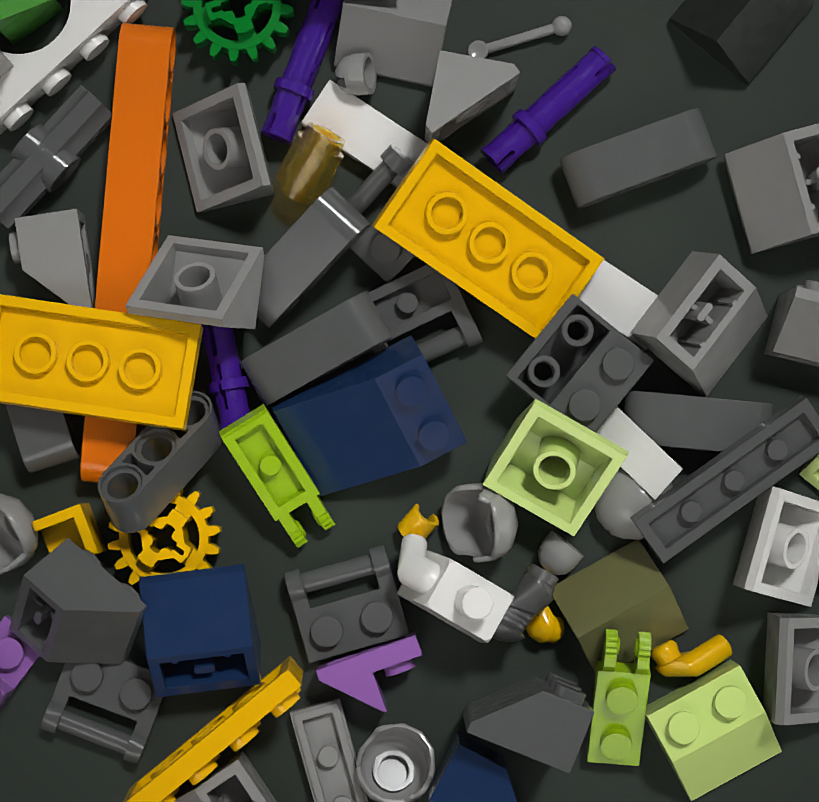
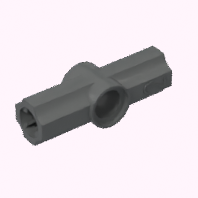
(50, 154)

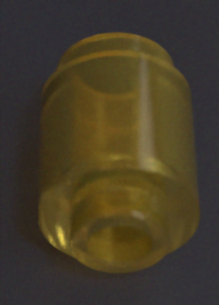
(310, 163)

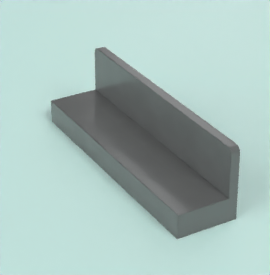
(730, 480)

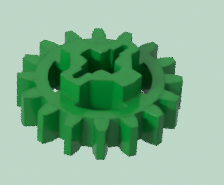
(218, 15)

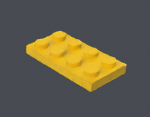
(486, 239)
(97, 362)
(231, 728)

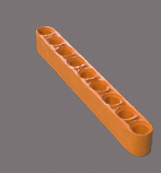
(131, 200)

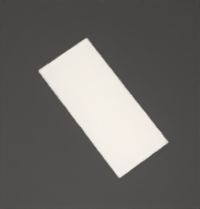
(645, 460)

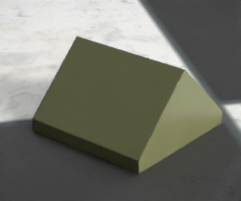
(619, 594)

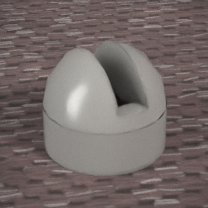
(357, 74)
(558, 555)

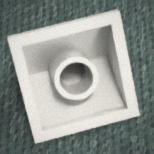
(781, 547)

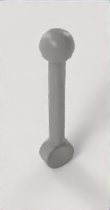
(560, 26)

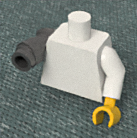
(462, 595)

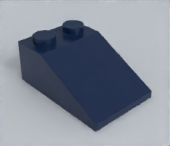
(370, 420)

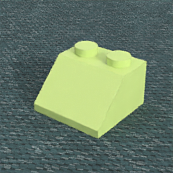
(553, 466)
(712, 729)

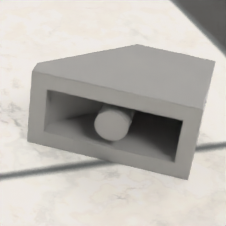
(56, 254)

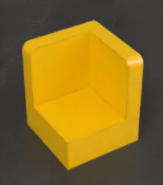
(72, 523)

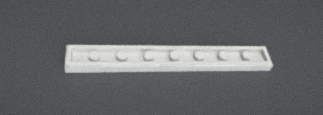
(368, 135)

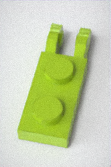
(274, 471)
(619, 702)

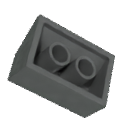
(534, 719)

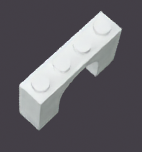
(49, 67)

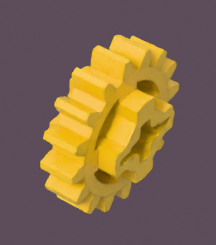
(178, 519)

